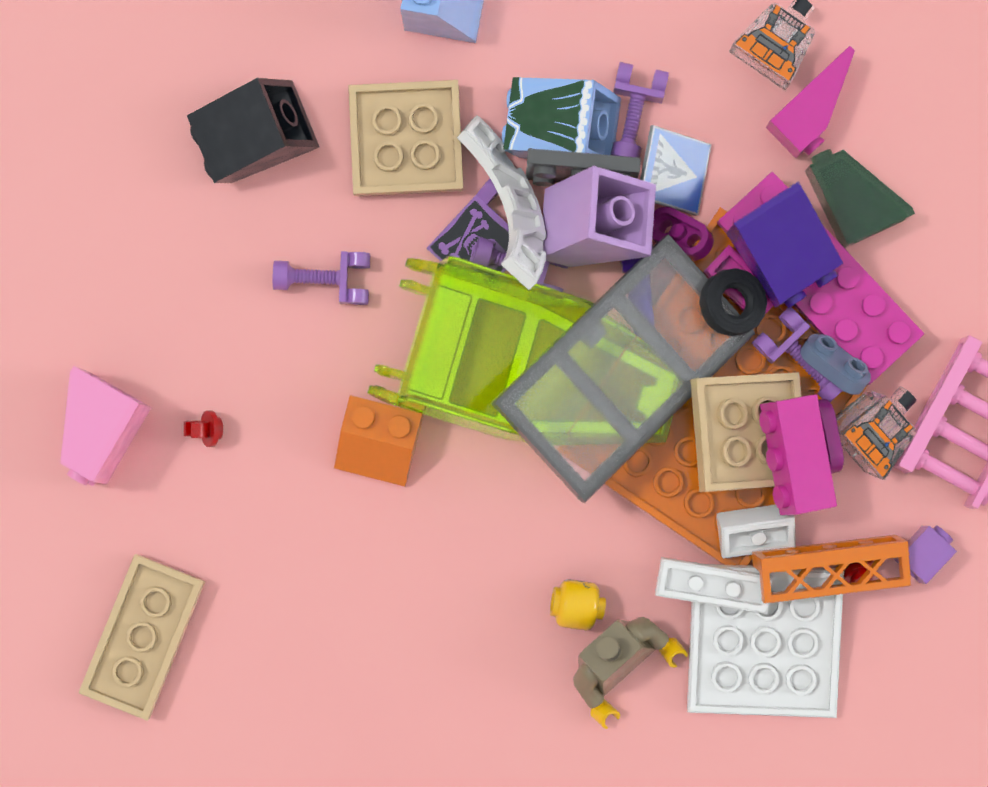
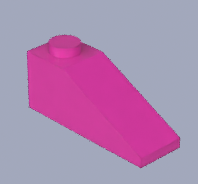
(809, 113)

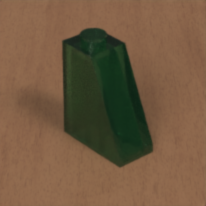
(854, 198)

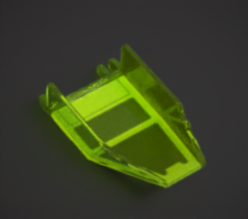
(476, 340)

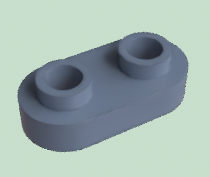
(835, 363)

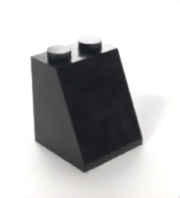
(252, 129)

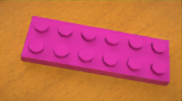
(849, 306)

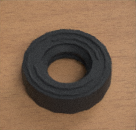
(712, 307)

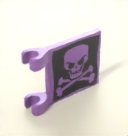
(471, 223)

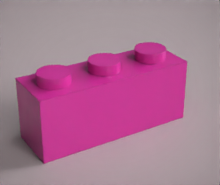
(797, 455)

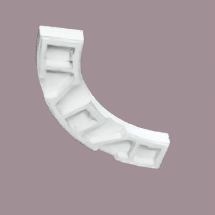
(524, 217)

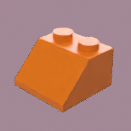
(378, 440)

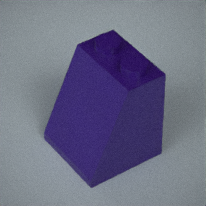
(786, 246)

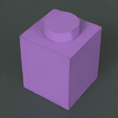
(928, 552)

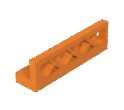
(829, 554)

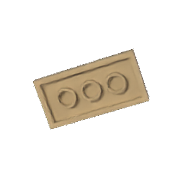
(141, 637)

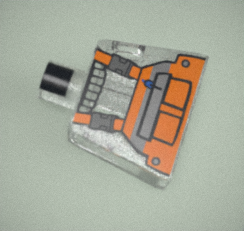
(777, 42)
(877, 430)

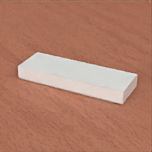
(710, 585)

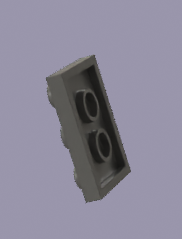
(553, 166)

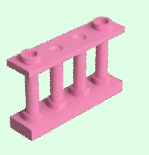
(933, 423)

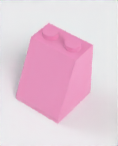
(97, 427)

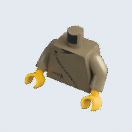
(615, 656)

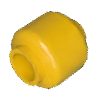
(577, 604)

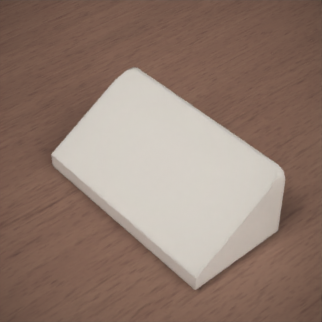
(754, 530)

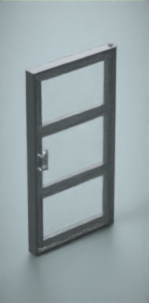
(619, 371)

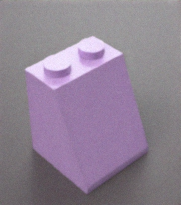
(598, 218)

